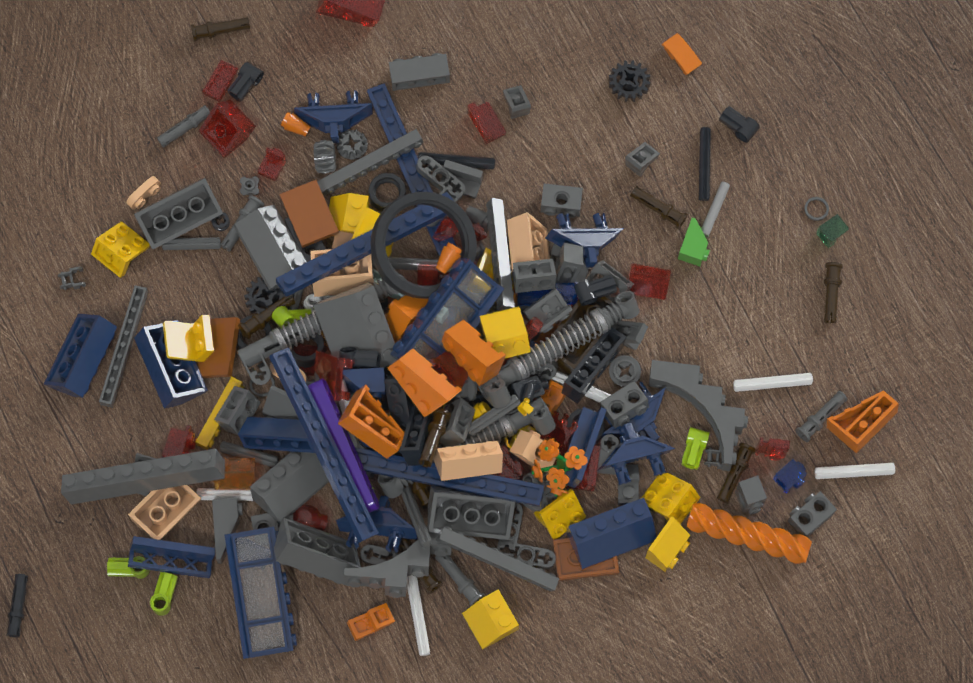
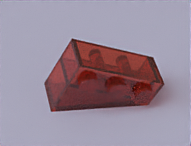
(357, 11)

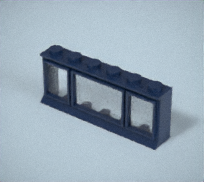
(461, 296)
(259, 593)

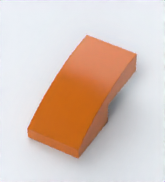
(681, 53)
(553, 396)
(370, 622)

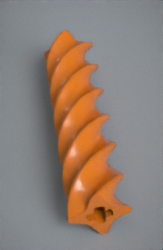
(755, 535)

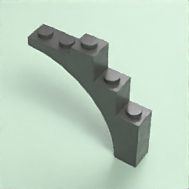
(686, 382)
(394, 572)

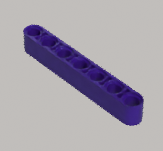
(343, 441)

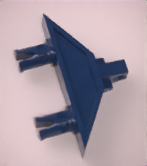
(334, 118)
(591, 239)
(644, 423)
(634, 449)
(387, 524)

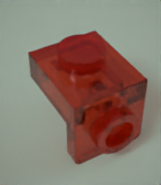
(272, 164)

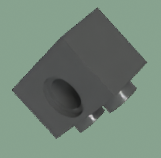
(571, 195)
(568, 263)
(751, 495)

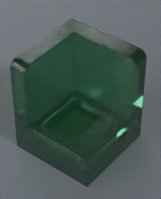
(832, 230)

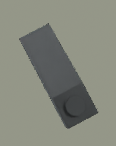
(226, 521)

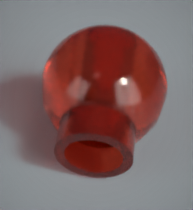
(311, 517)

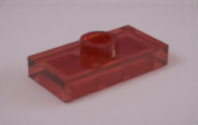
(220, 80)

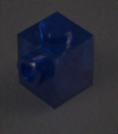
(791, 476)

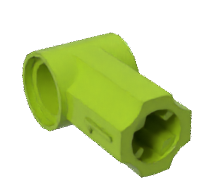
(282, 315)
(696, 443)
(119, 568)
(164, 591)

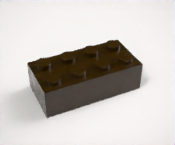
(571, 361)

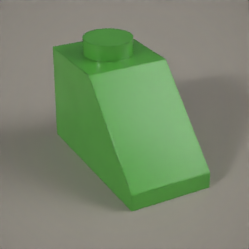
(694, 245)

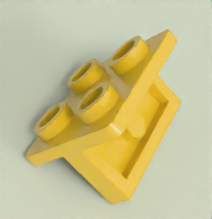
(561, 514)

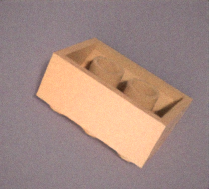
(527, 239)
(344, 279)
(468, 460)
(163, 510)

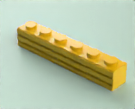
(211, 427)

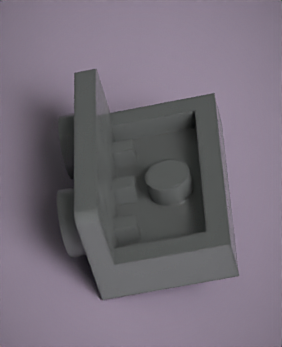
(548, 310)

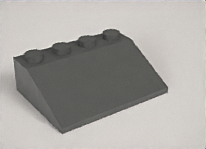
(357, 322)

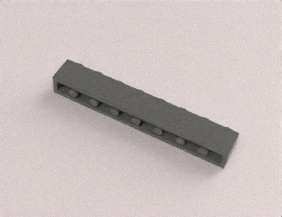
(143, 476)

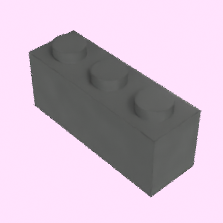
(419, 71)

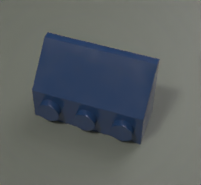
(372, 378)

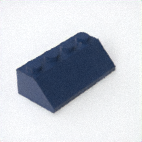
(80, 355)
(173, 379)
(612, 533)

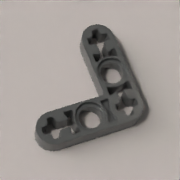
(455, 183)
(512, 544)

